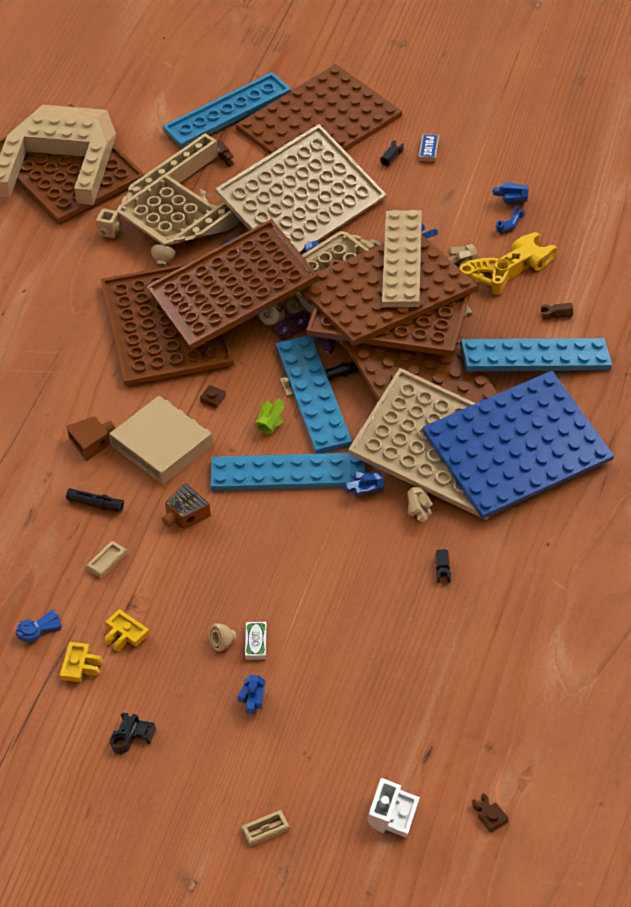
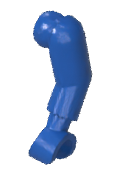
(502, 226)

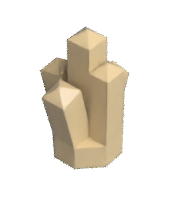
(463, 254)
(419, 503)

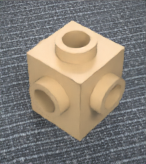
(108, 223)

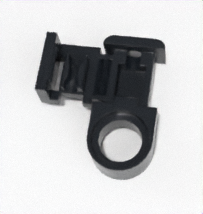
(132, 727)

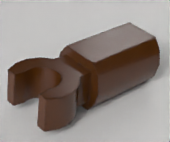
(224, 153)
(557, 310)

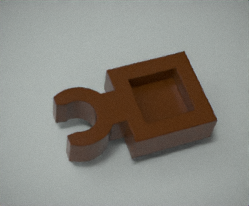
(490, 815)

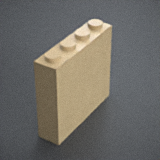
(161, 439)

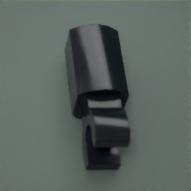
(391, 153)
(442, 564)

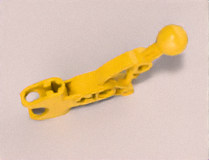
(523, 254)

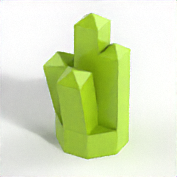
(269, 416)

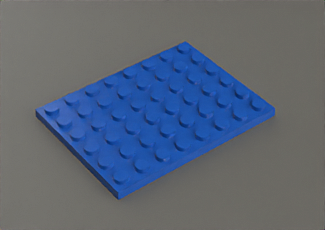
(517, 444)

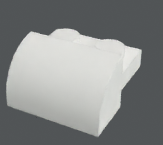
(392, 809)

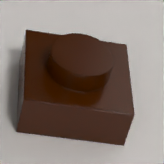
(212, 396)

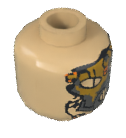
(272, 314)

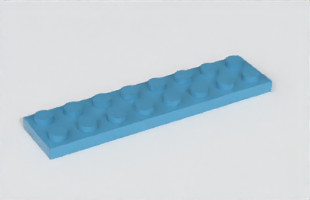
(226, 110)
(535, 354)
(313, 395)
(283, 471)

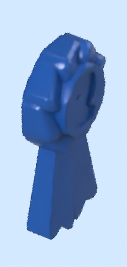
(30, 631)

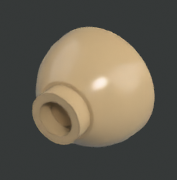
(162, 254)
(221, 637)

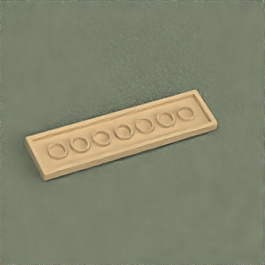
(402, 259)

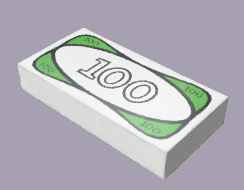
(255, 640)

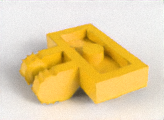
(127, 628)
(75, 662)

